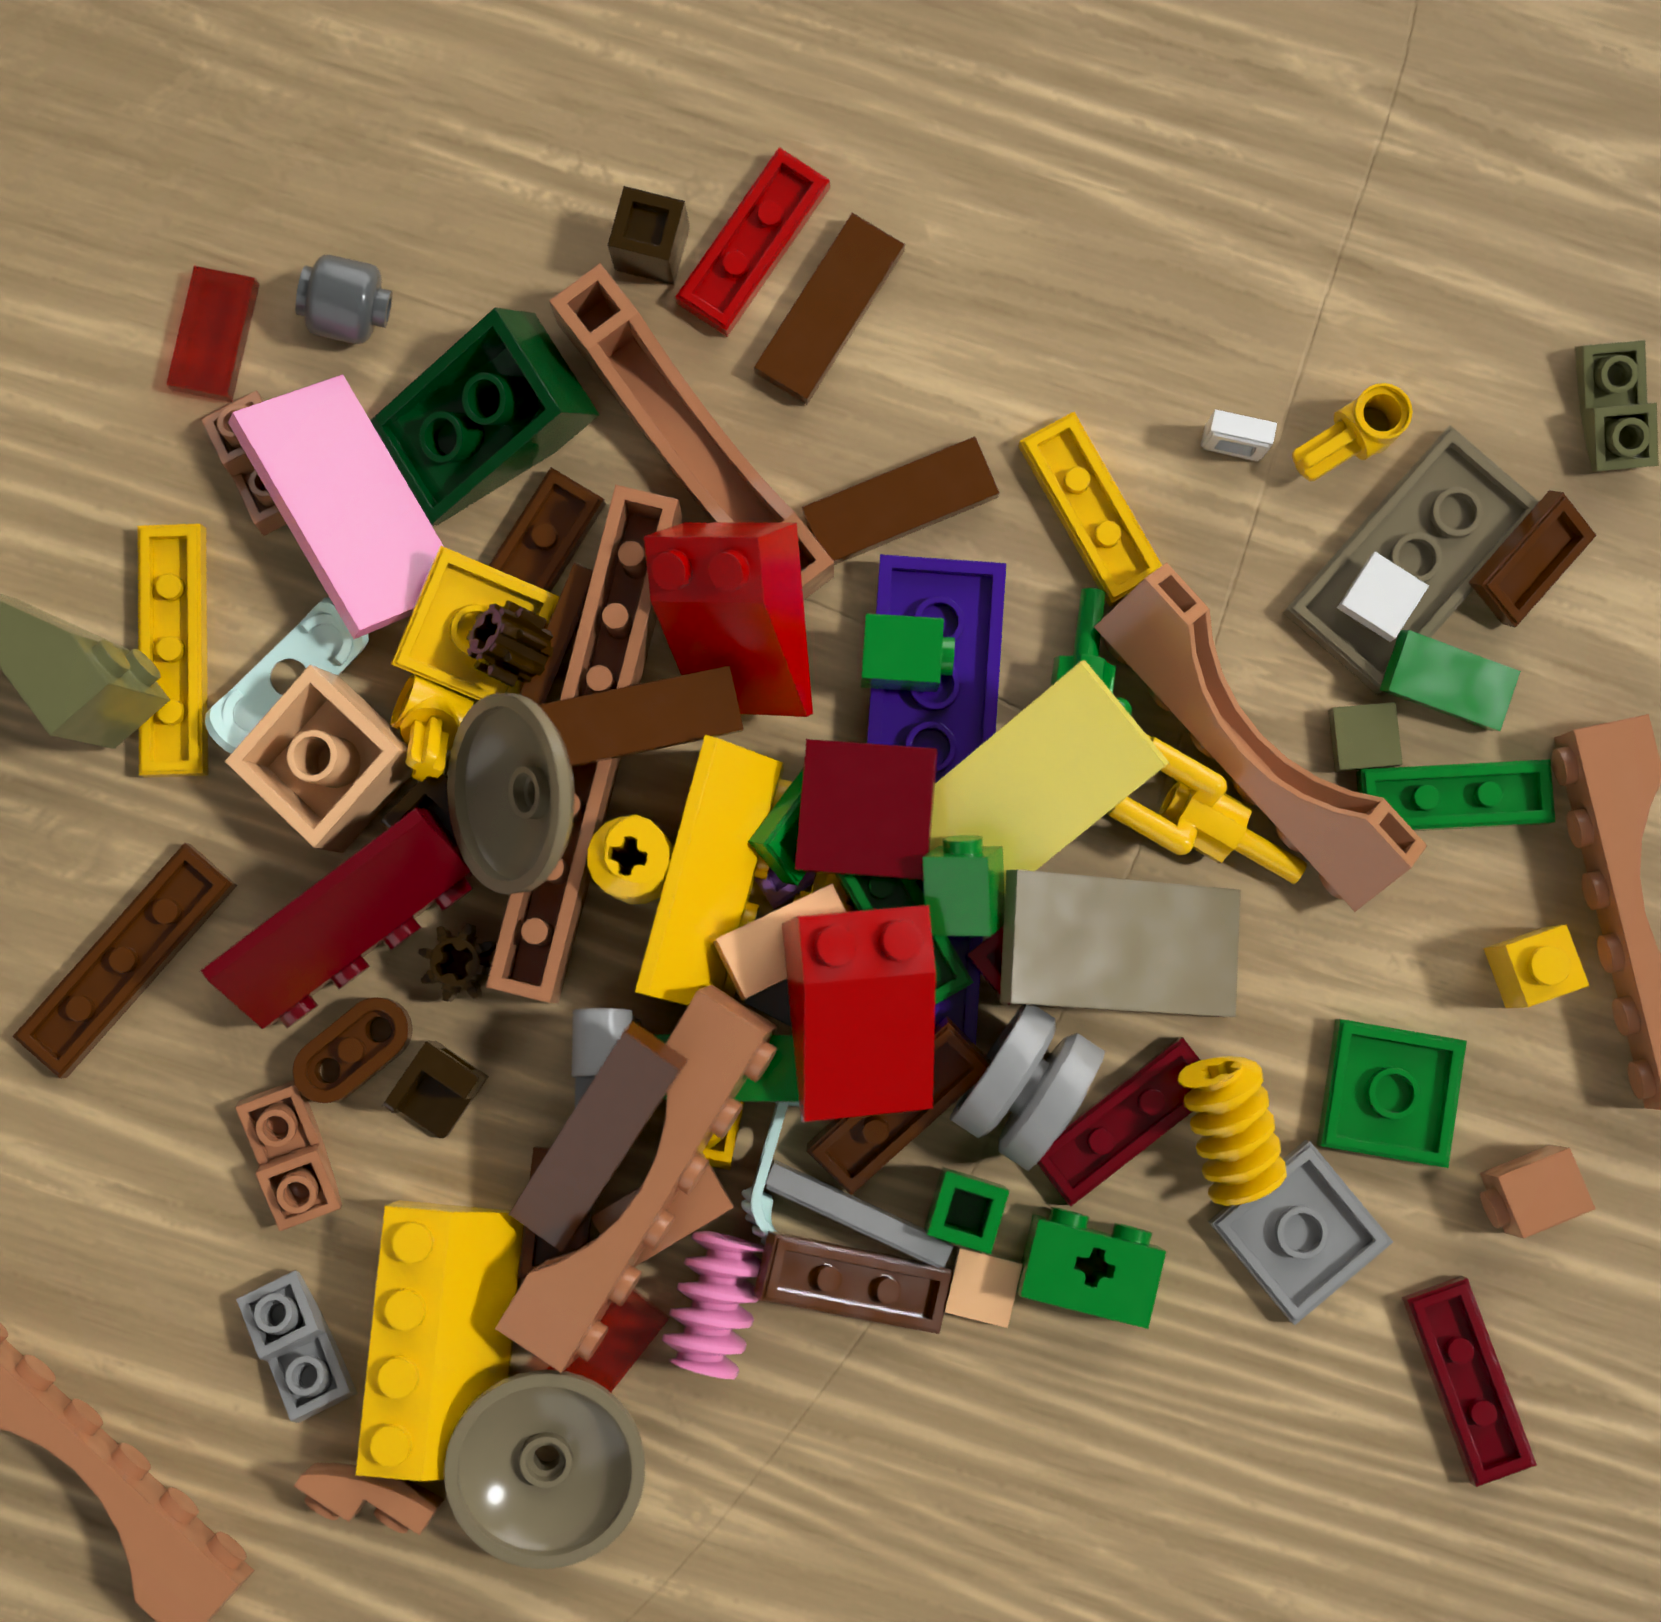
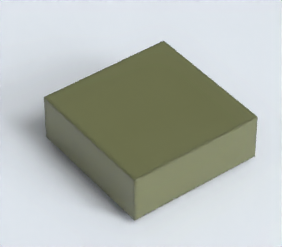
(1365, 737)

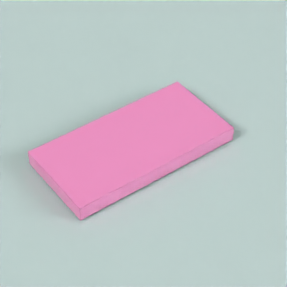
(341, 500)

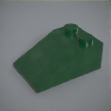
(483, 413)

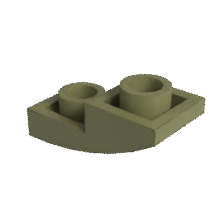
(1614, 406)

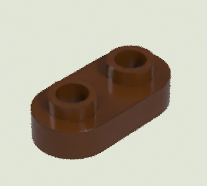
(354, 1049)

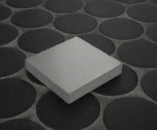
(1303, 1234)

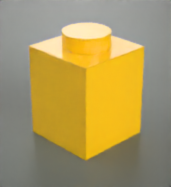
(1536, 967)

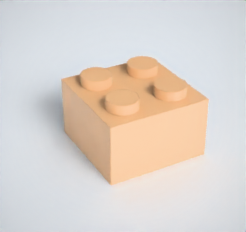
(323, 760)

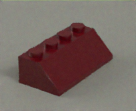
(342, 920)

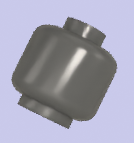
(342, 299)

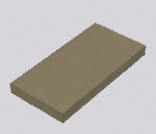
(1432, 524)
(1119, 944)

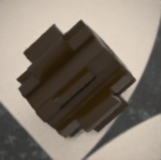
(510, 643)
(442, 957)

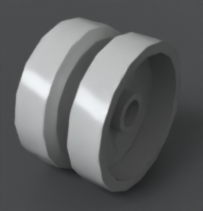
(1035, 1090)

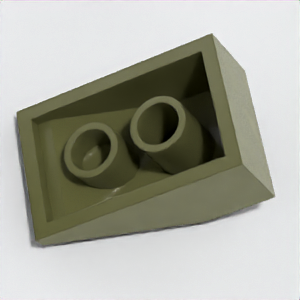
(74, 678)

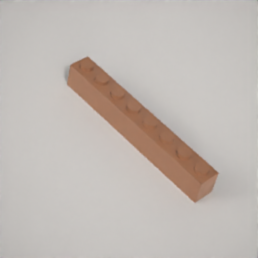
(606, 656)

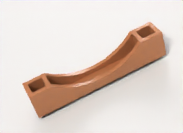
(672, 417)
(1610, 786)
(1344, 834)
(567, 1296)
(174, 1559)

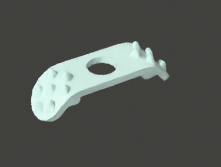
(316, 641)
(757, 1202)

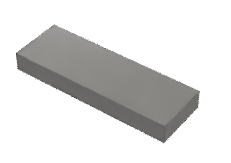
(857, 1214)

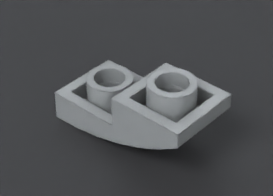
(297, 1345)

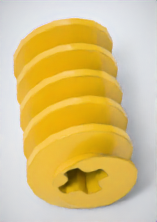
(619, 839)
(1235, 1129)

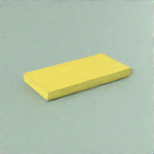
(1047, 773)

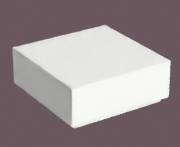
(1238, 435)
(1382, 596)

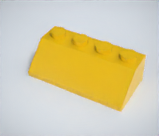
(711, 871)
(433, 1331)

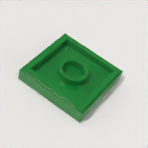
(1391, 1093)

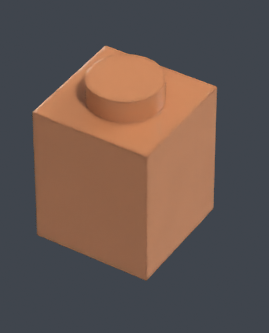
(1535, 1192)

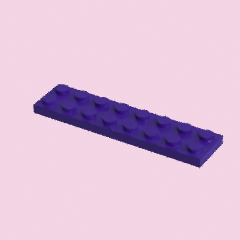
(966, 703)

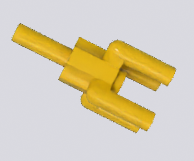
(1203, 818)

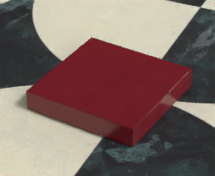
(866, 809)

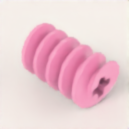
(715, 1305)

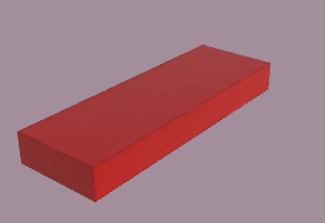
(753, 241)

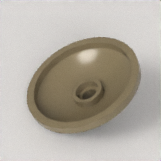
(510, 793)
(535, 1508)

